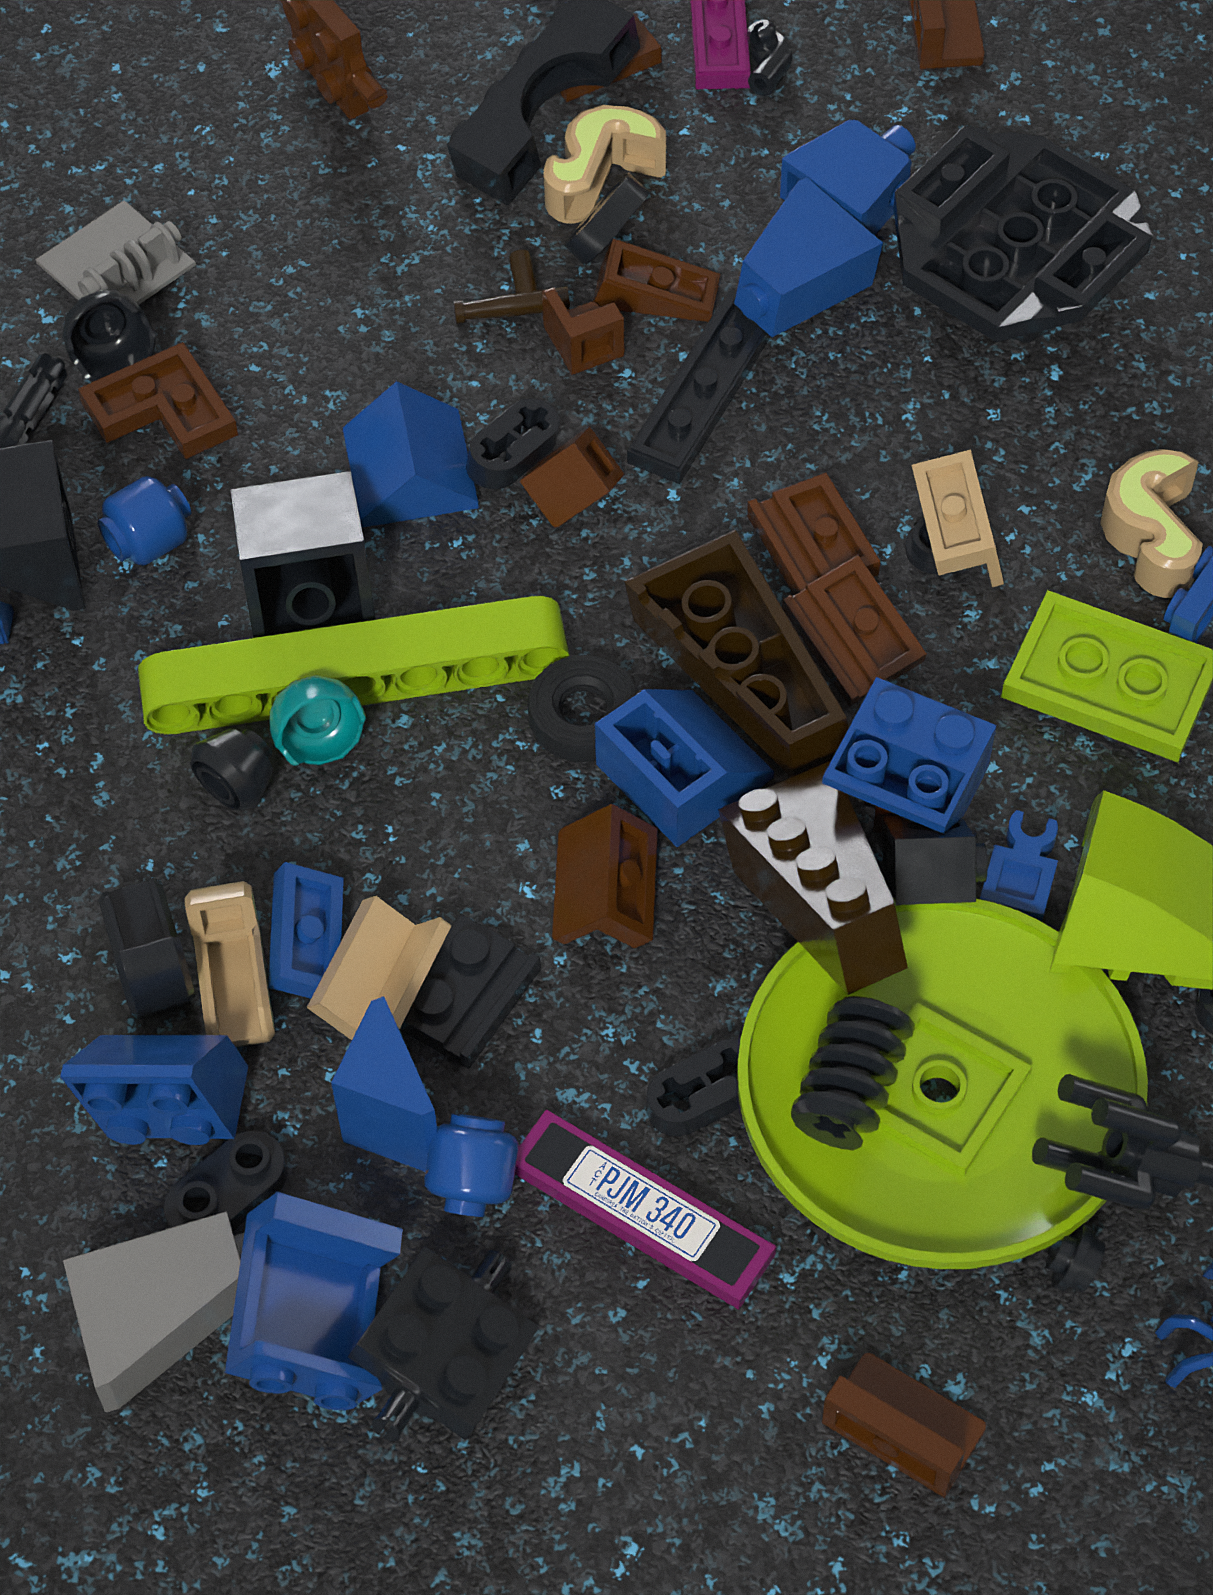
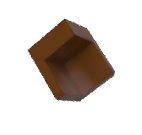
(583, 334)
(572, 477)

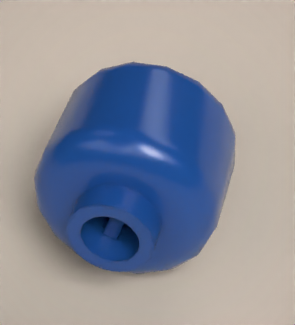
(144, 520)
(471, 1164)

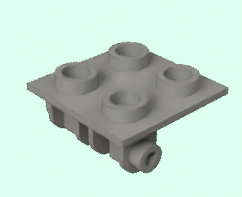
(118, 254)

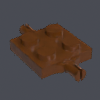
(332, 52)

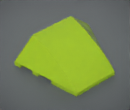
(1140, 898)

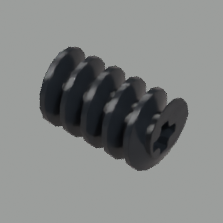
(850, 1071)

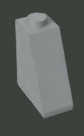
(152, 1301)

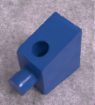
(854, 169)

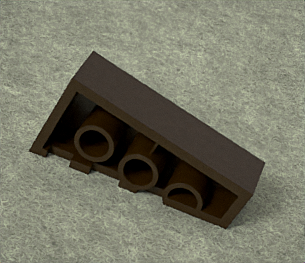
(741, 649)
(817, 876)

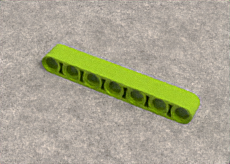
(374, 658)

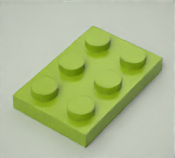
(1111, 676)

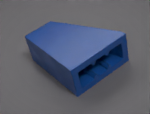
(805, 261)

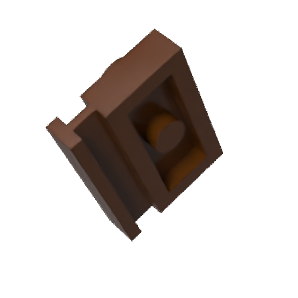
(810, 531)
(853, 629)

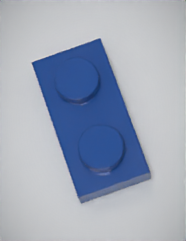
(1192, 610)
(303, 928)

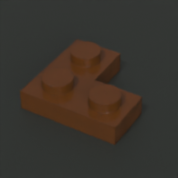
(163, 388)

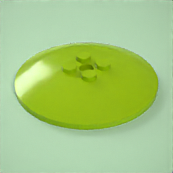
(956, 1175)

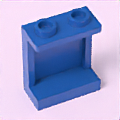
(307, 1299)

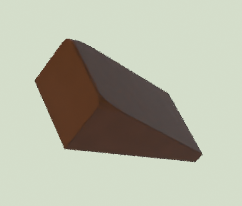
(655, 284)

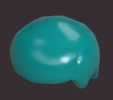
(316, 721)

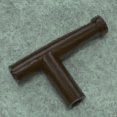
(524, 301)

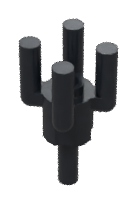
(1140, 1148)

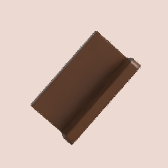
(946, 33)
(606, 878)
(903, 1423)

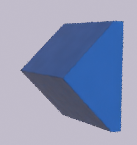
(408, 458)
(381, 1093)

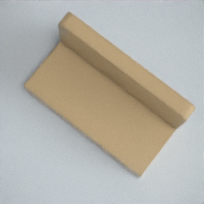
(956, 515)
(377, 959)

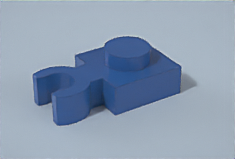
(1022, 874)

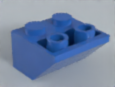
(912, 756)
(676, 760)
(160, 1086)

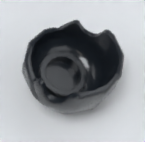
(107, 334)

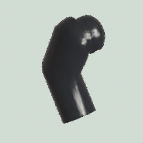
(770, 54)

